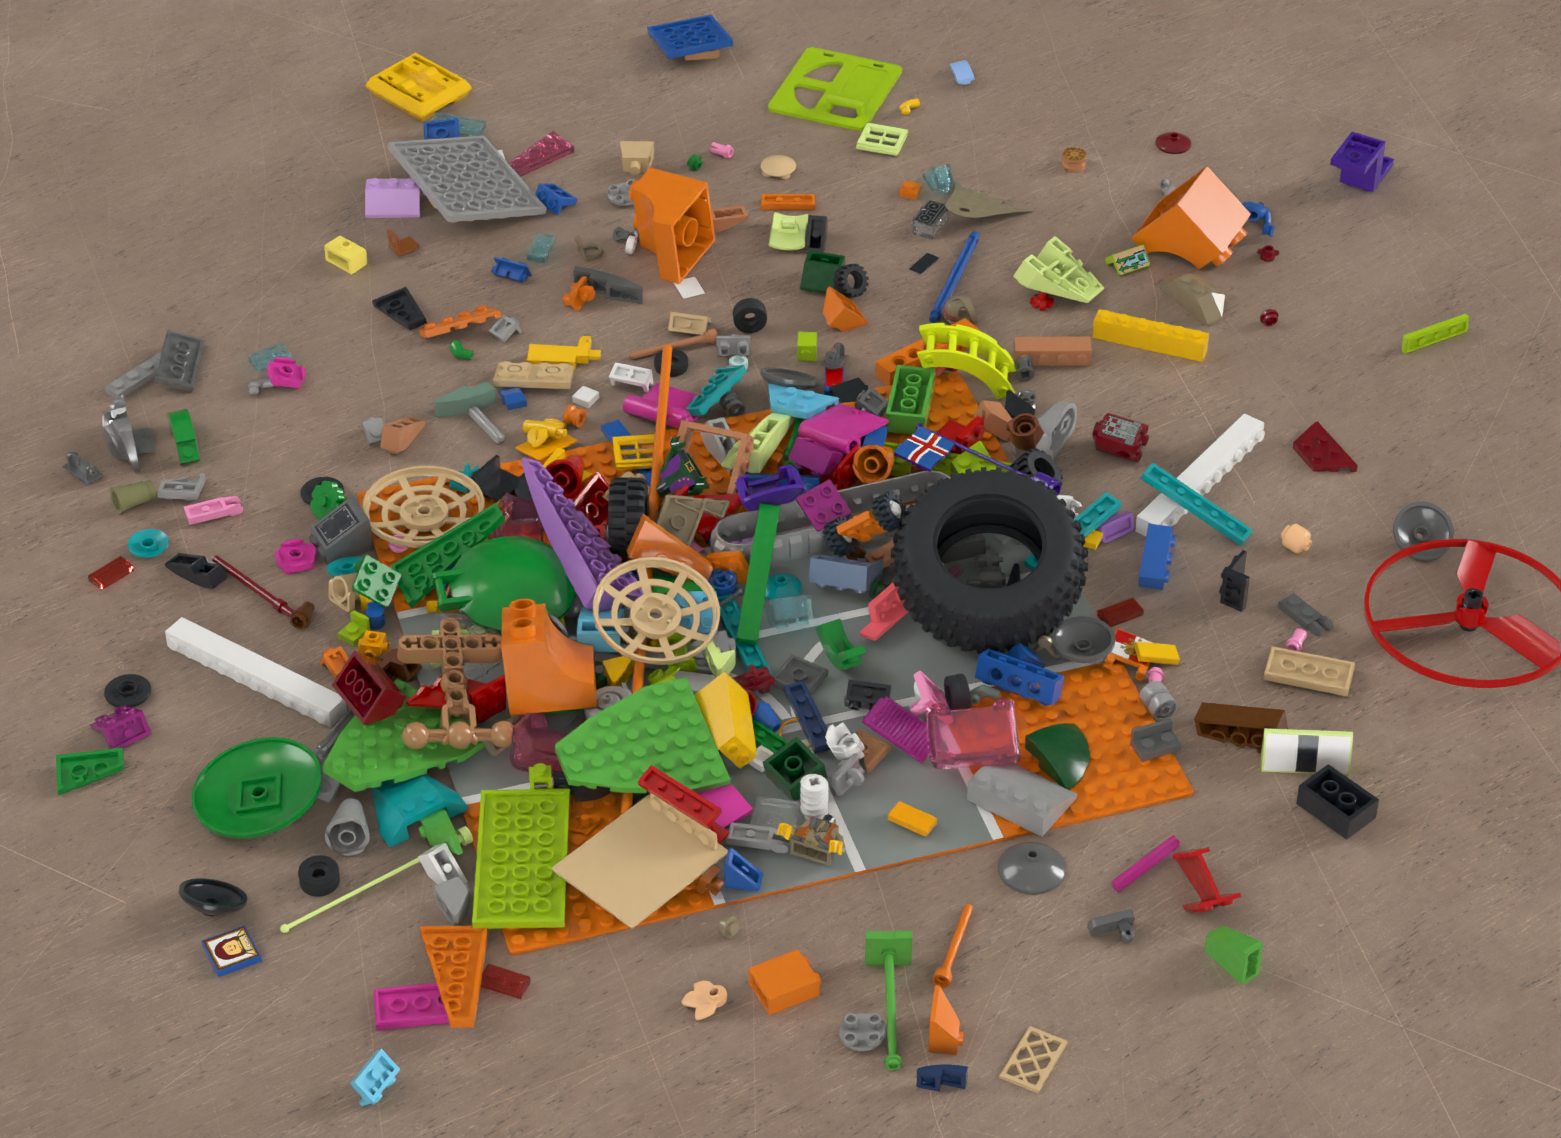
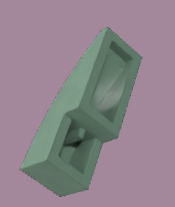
(462, 399)

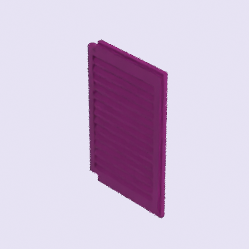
(899, 728)

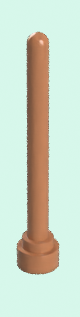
(708, 337)

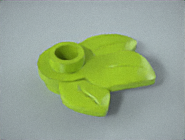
(660, 676)

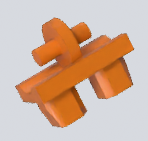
(579, 294)

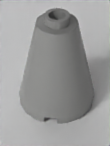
(348, 829)

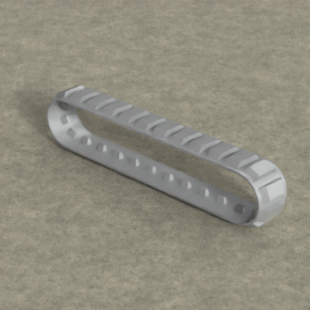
(809, 541)

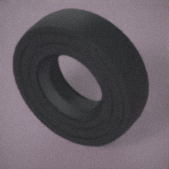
(677, 369)

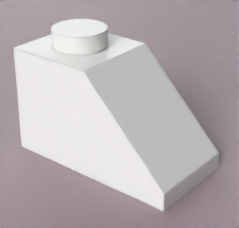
(441, 864)

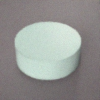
(738, 360)

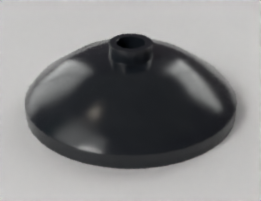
(212, 896)

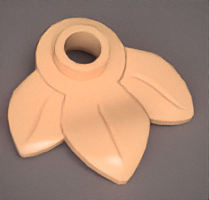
(705, 999)

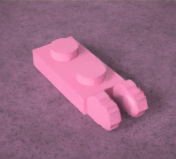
(213, 509)

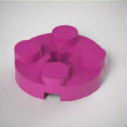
(285, 373)
(303, 561)

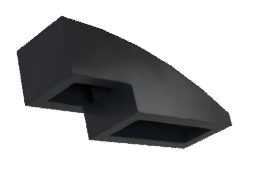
(197, 570)

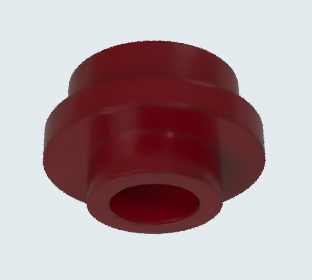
(1269, 317)

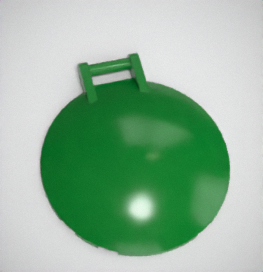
(500, 573)

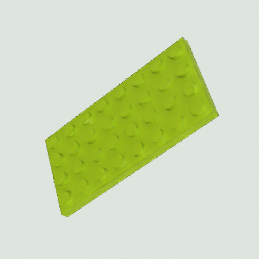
(517, 846)

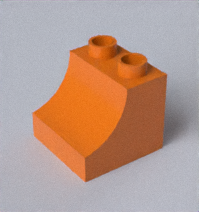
(673, 220)
(1195, 221)
(542, 664)

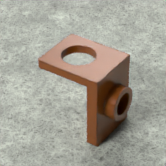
(402, 246)

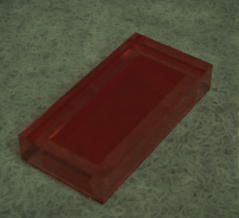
(111, 573)
(1120, 612)

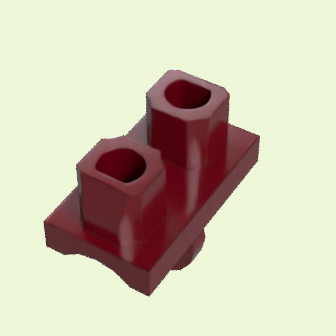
(756, 679)

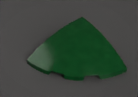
(1061, 752)

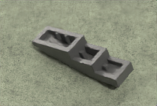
(611, 285)

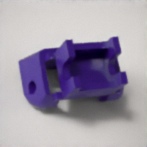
(769, 489)

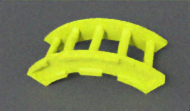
(992, 373)

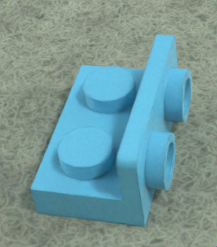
(375, 1077)

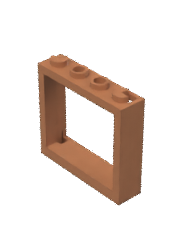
(742, 459)

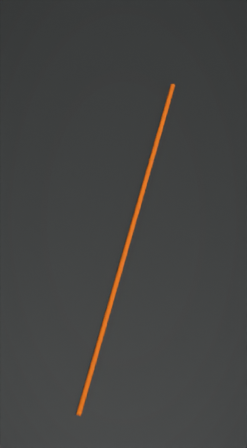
(638, 674)

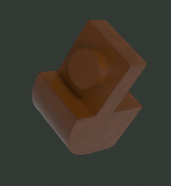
(395, 668)

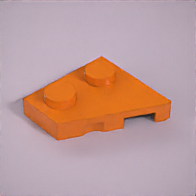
(732, 561)

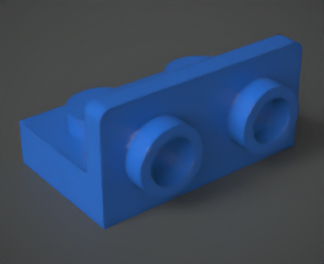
(554, 197)

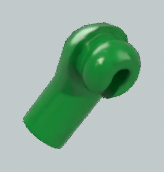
(458, 351)

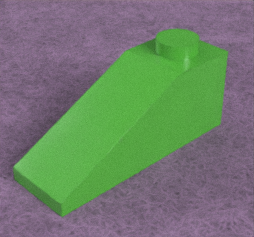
(439, 830)

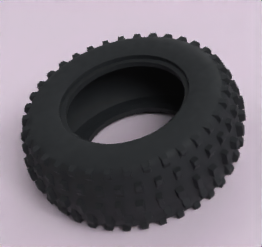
(999, 505)

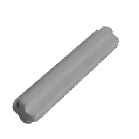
(493, 432)

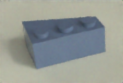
(844, 573)

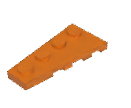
(478, 316)

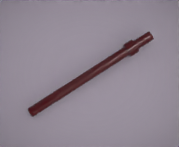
(278, 604)

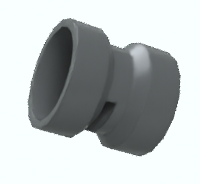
(731, 404)

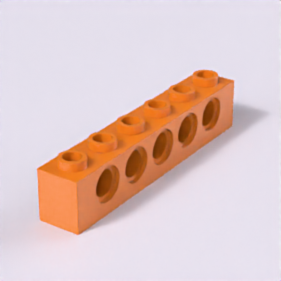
(907, 356)

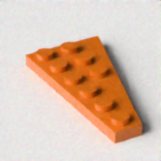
(457, 965)

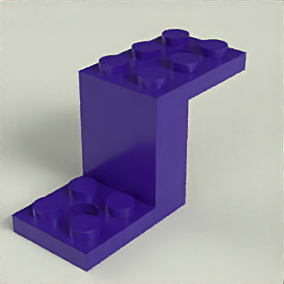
(1362, 161)

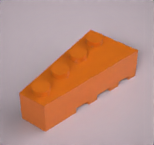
(655, 541)

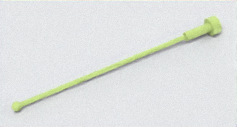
(464, 836)

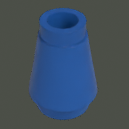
(766, 716)

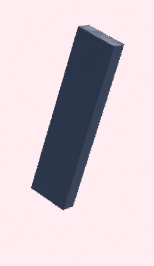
(807, 715)

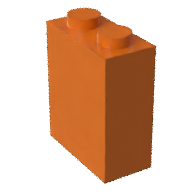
(784, 981)

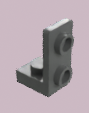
(871, 401)

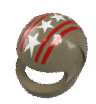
(959, 308)

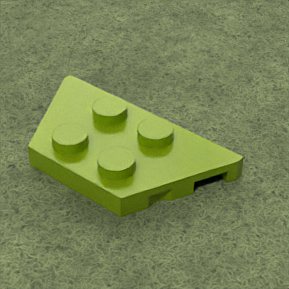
(970, 461)

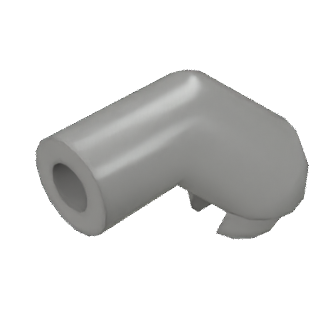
(1166, 186)

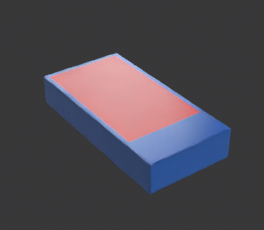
(832, 378)

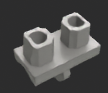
(733, 345)
(848, 774)

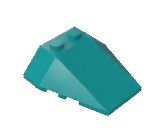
(410, 801)

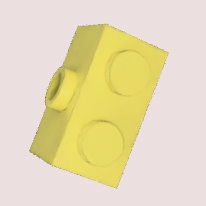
(345, 254)

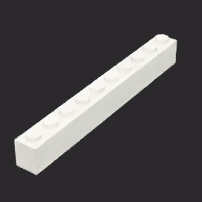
(1205, 471)
(256, 672)

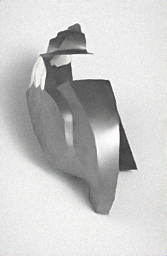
(120, 438)

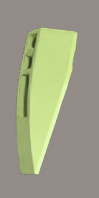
(766, 439)

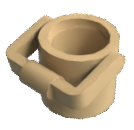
(341, 591)

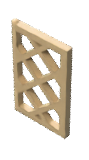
(1021, 1079)

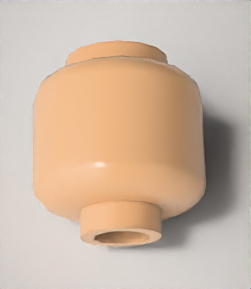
(1296, 538)

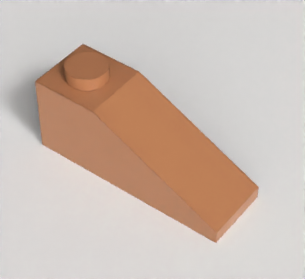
(400, 434)

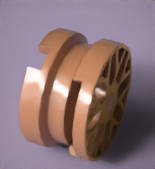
(1074, 160)

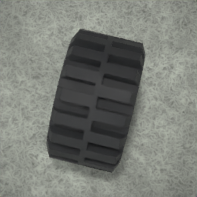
(1037, 461)

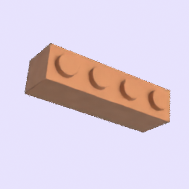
(1054, 350)

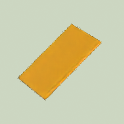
(547, 447)

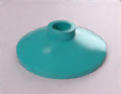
(148, 543)
(342, 566)
(782, 586)

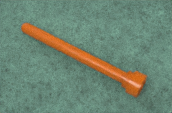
(943, 975)

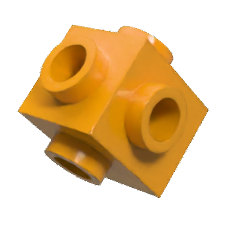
(373, 644)

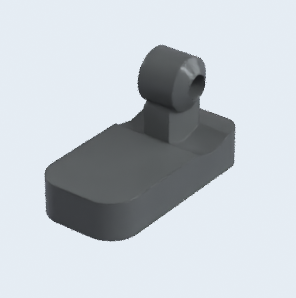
(1120, 920)

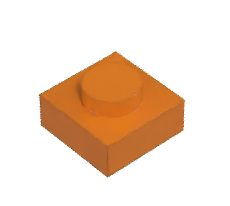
(910, 190)

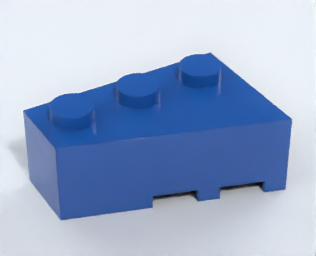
(1156, 556)

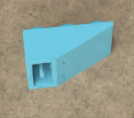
(588, 633)

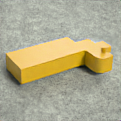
(563, 354)

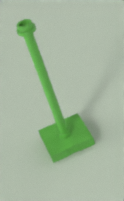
(889, 949)

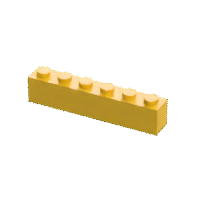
(1150, 335)

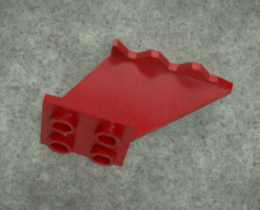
(707, 521)
(486, 698)
(1200, 877)

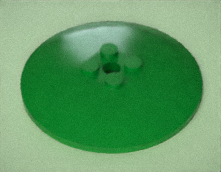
(229, 786)

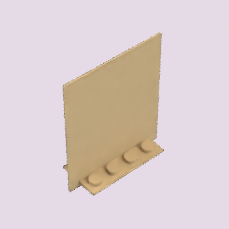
(641, 860)

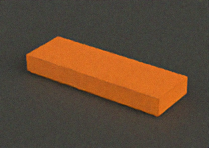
(787, 201)

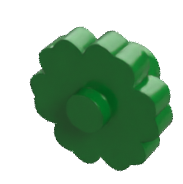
(326, 498)

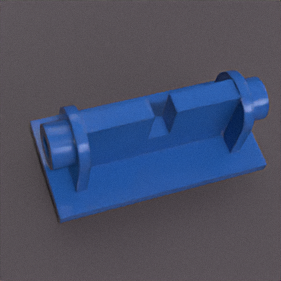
(519, 271)

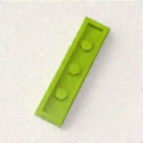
(1435, 333)

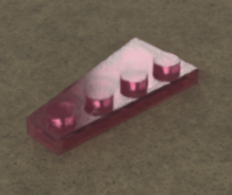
(541, 153)

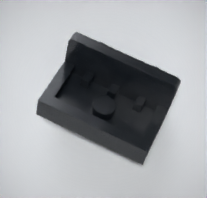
(865, 694)

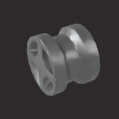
(1028, 396)

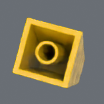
(729, 718)

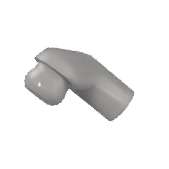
(259, 384)

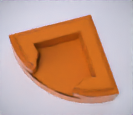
(776, 458)

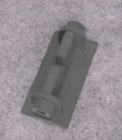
(835, 357)
(81, 469)

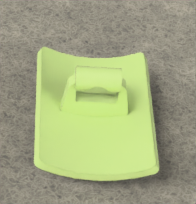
(788, 232)

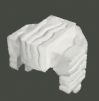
(843, 743)

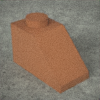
(995, 418)

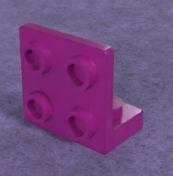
(823, 505)
(122, 726)

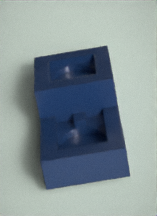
(935, 1076)

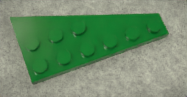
(444, 553)

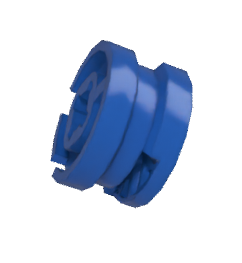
(724, 582)

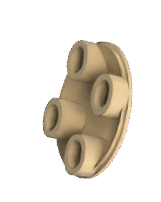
(778, 166)

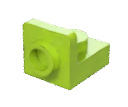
(355, 629)

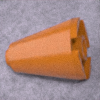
(873, 463)

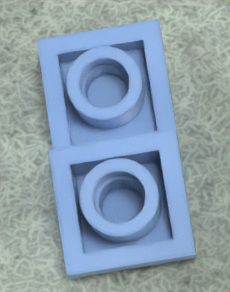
(962, 72)

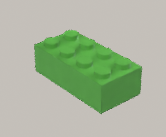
(910, 398)

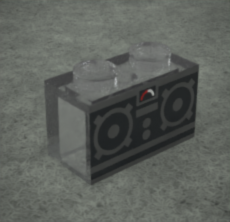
(930, 219)

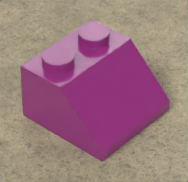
(815, 456)

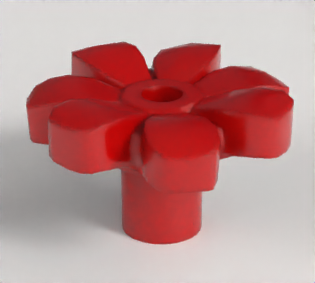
(1041, 301)

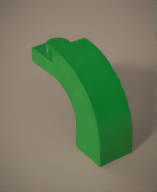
(184, 436)
(838, 647)

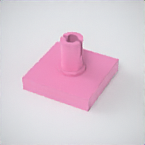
(929, 692)

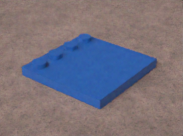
(690, 36)

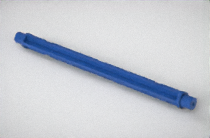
(954, 276)

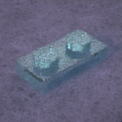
(540, 247)
(261, 359)

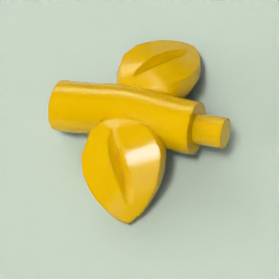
(539, 431)

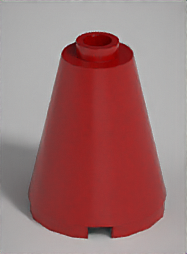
(567, 474)

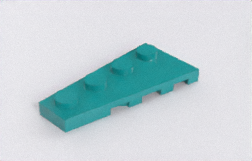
(719, 385)

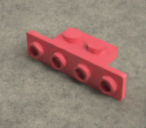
(884, 613)

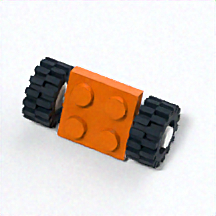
(844, 534)

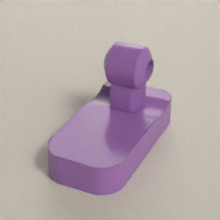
(1117, 526)

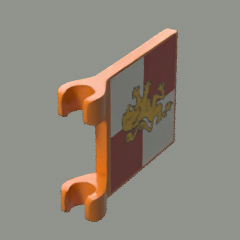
(1125, 652)

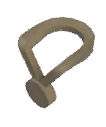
(580, 248)
(1046, 642)

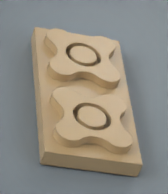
(533, 375)
(1309, 671)

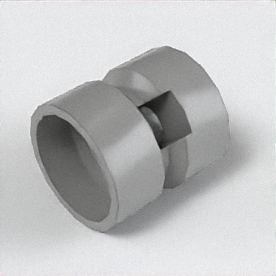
(1158, 700)

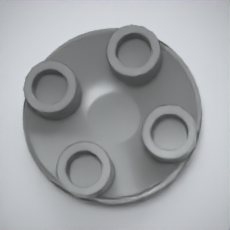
(619, 193)
(862, 1031)

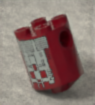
(1120, 437)

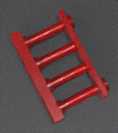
(683, 800)

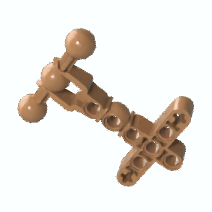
(451, 651)

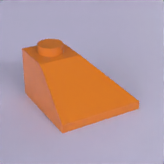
(842, 311)
(944, 1026)

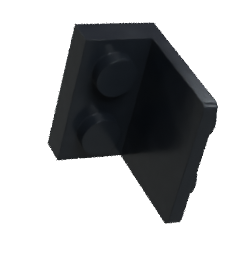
(1235, 583)

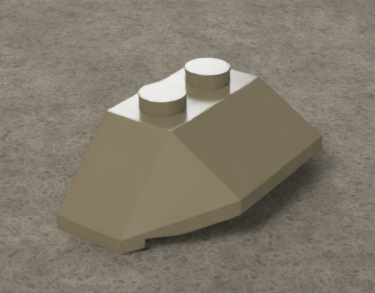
(1196, 297)

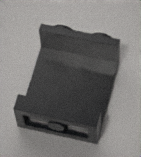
(495, 481)

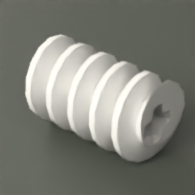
(814, 796)

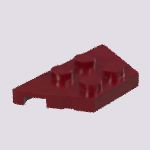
(1322, 451)

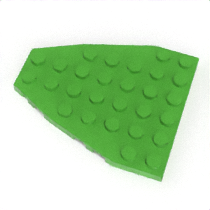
(648, 728)
(377, 753)

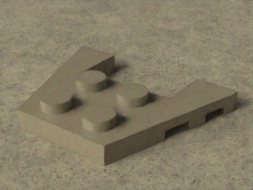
(682, 515)

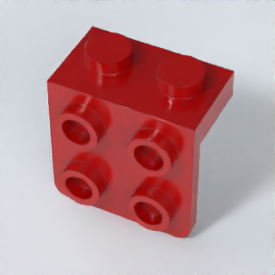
(963, 434)
(843, 475)

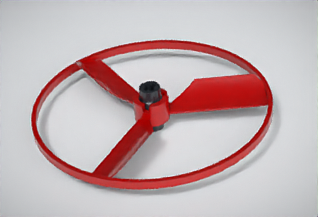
(1472, 612)

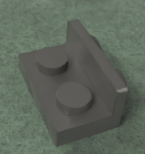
(1154, 740)

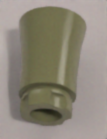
(132, 495)

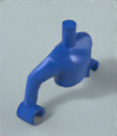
(1257, 212)

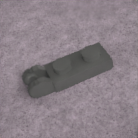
(1305, 615)

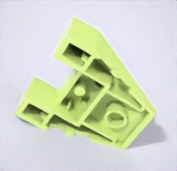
(1058, 273)

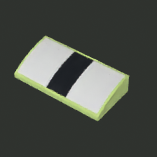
(1305, 750)

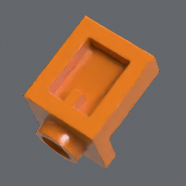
(334, 659)

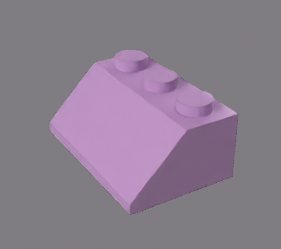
(392, 198)

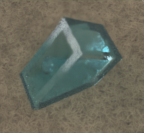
(939, 178)

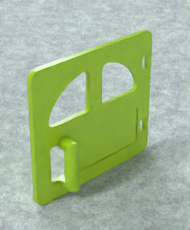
(856, 86)

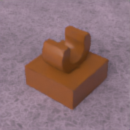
(710, 881)

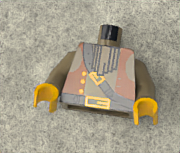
(814, 839)

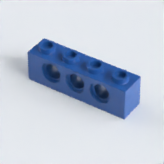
(1049, 682)

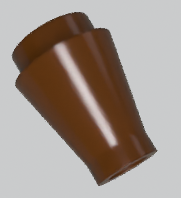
(301, 616)

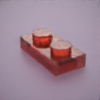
(505, 981)

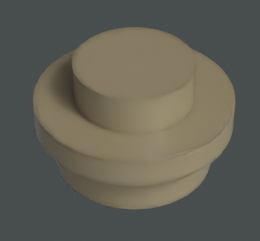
(728, 926)

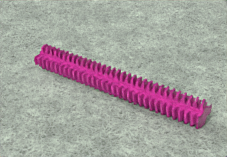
(1145, 863)

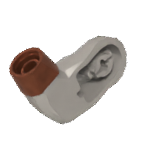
(1045, 432)

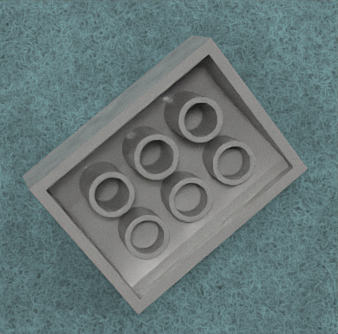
(1019, 796)

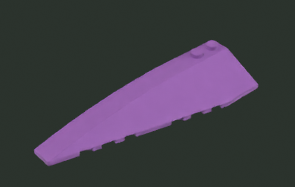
(574, 539)

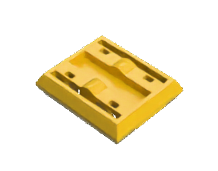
(420, 86)

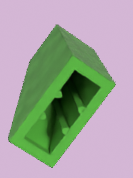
(1235, 952)

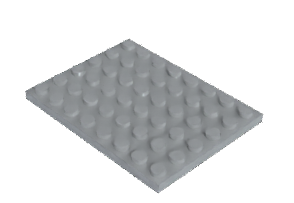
(466, 178)

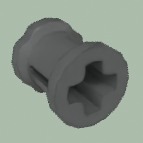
(1025, 369)

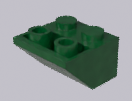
(820, 270)

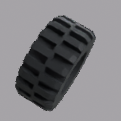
(626, 505)

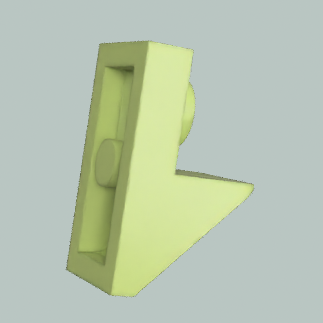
(719, 661)

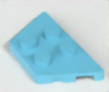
(798, 402)

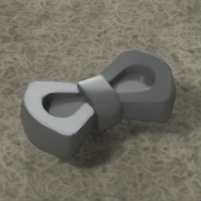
(620, 234)

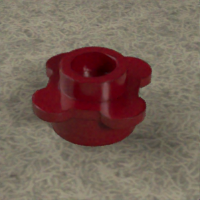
(1268, 253)

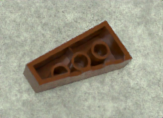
(1238, 723)

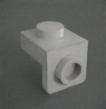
(373, 430)

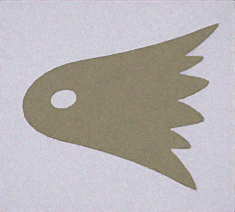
(977, 204)

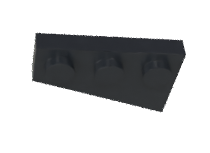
(401, 308)

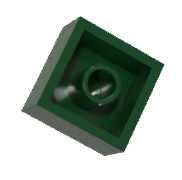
(790, 765)

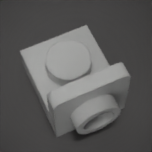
(505, 327)

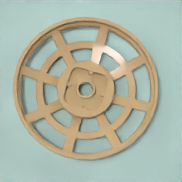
(410, 511)
(656, 603)

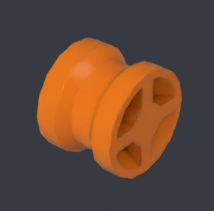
(574, 416)

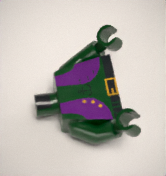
(681, 470)

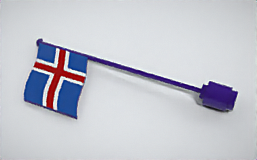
(928, 448)

